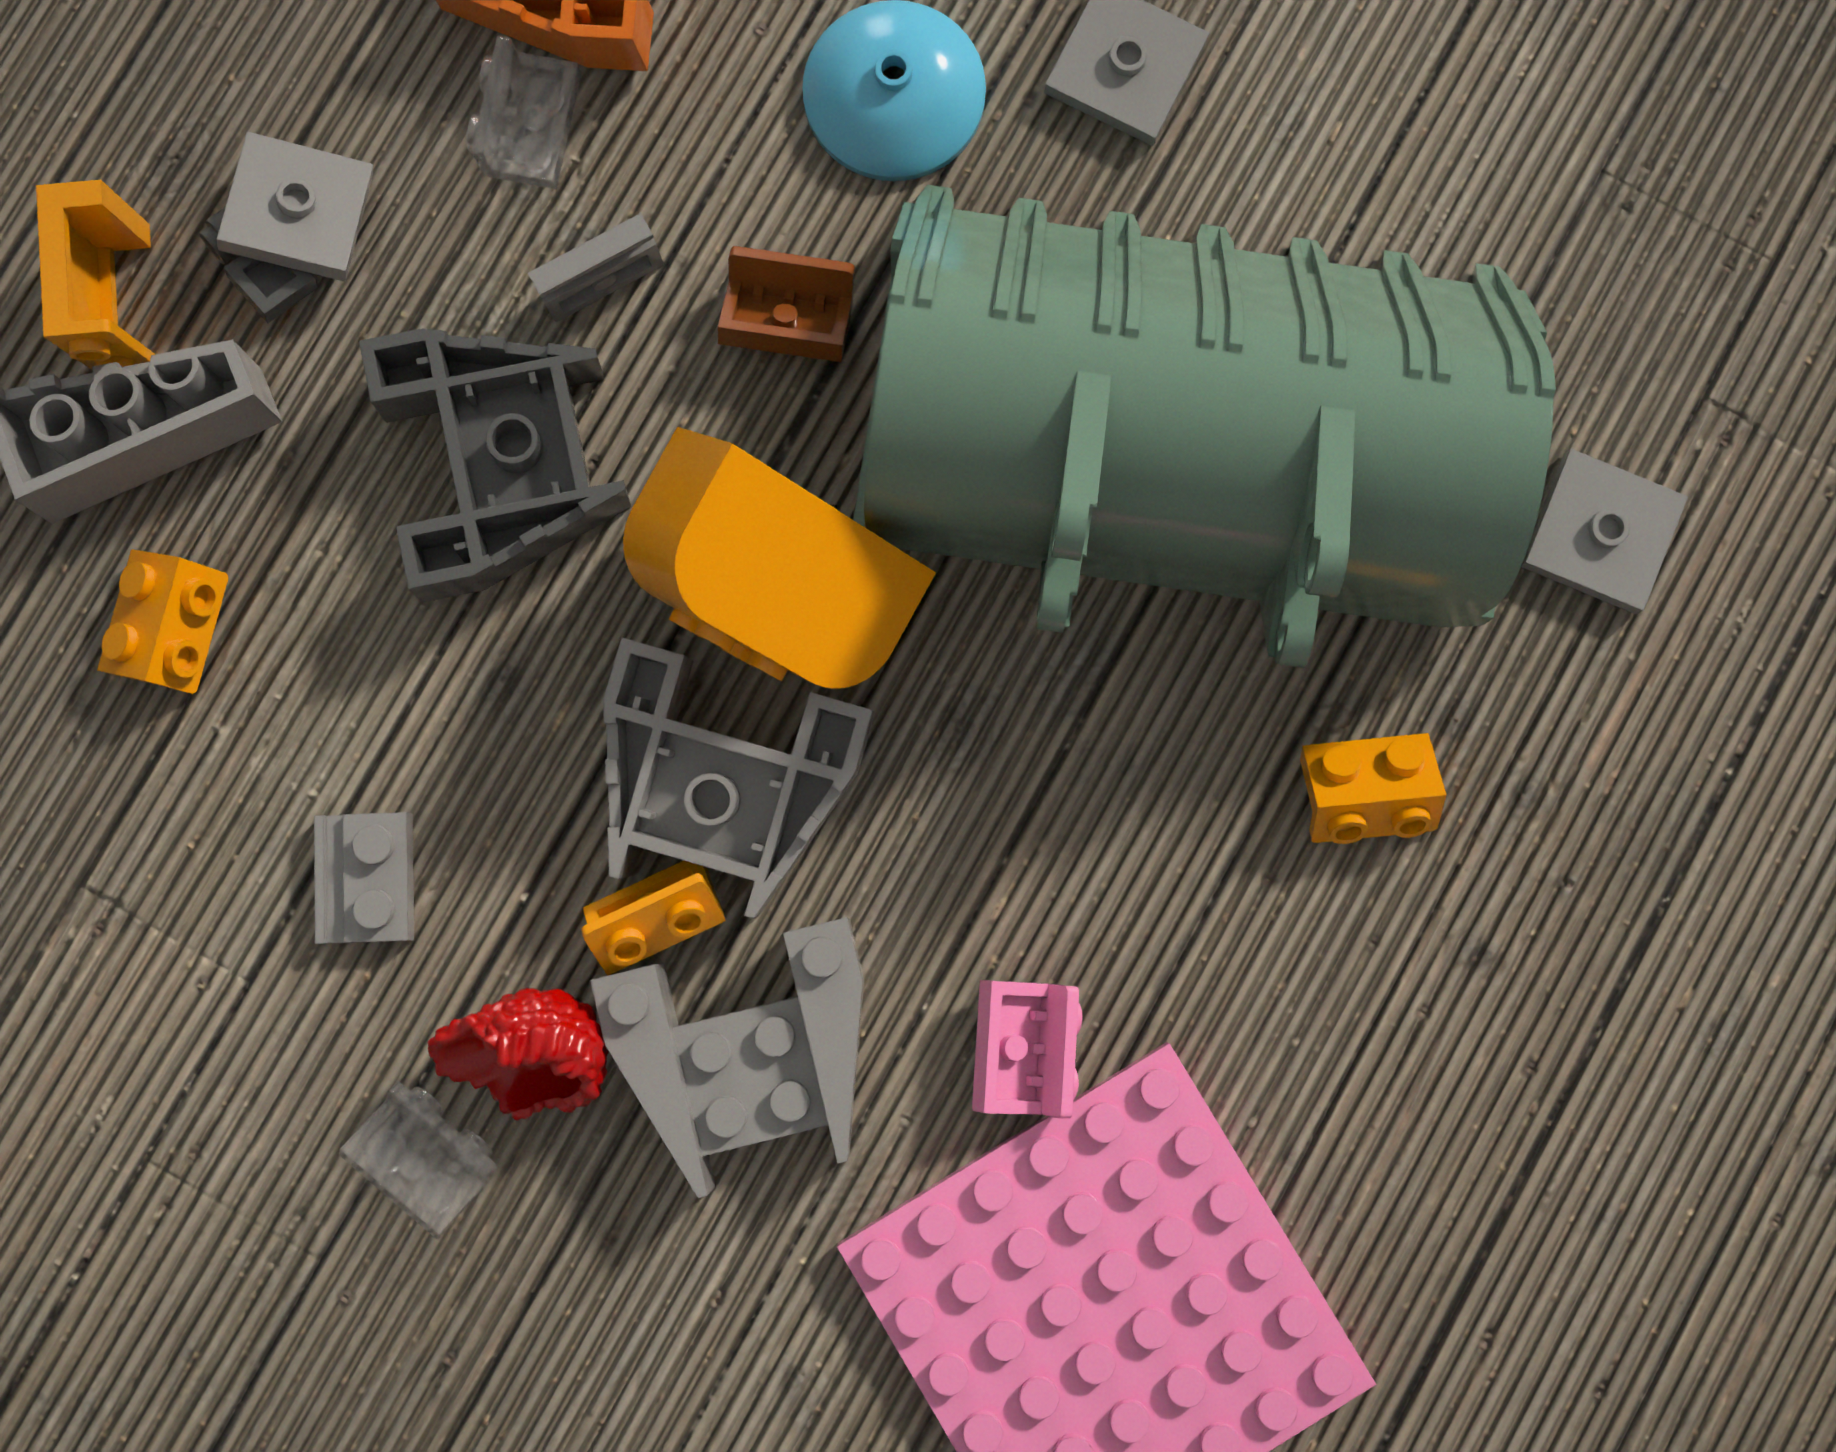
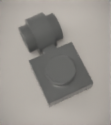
(264, 285)

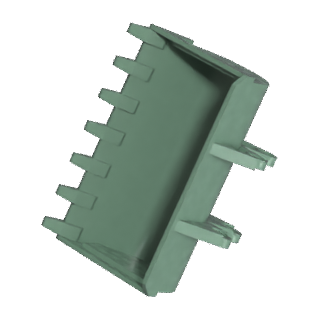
(1206, 419)

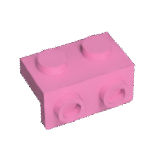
(1026, 1048)

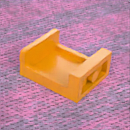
(77, 242)

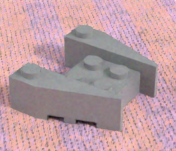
(712, 793)
(746, 1070)

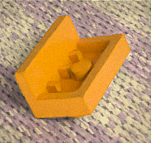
(163, 621)
(1373, 788)
(651, 916)

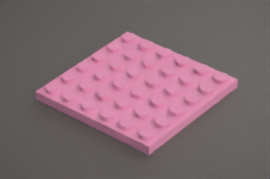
(1107, 1287)

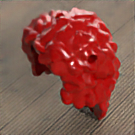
(528, 1051)

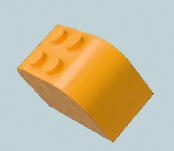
(768, 566)

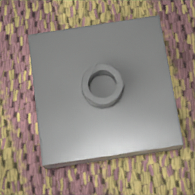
(1127, 65)
(295, 206)
(1604, 531)

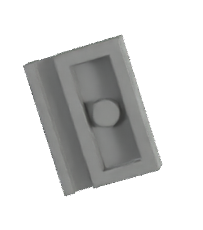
(597, 268)
(363, 878)

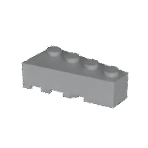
(125, 425)

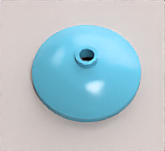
(900, 124)

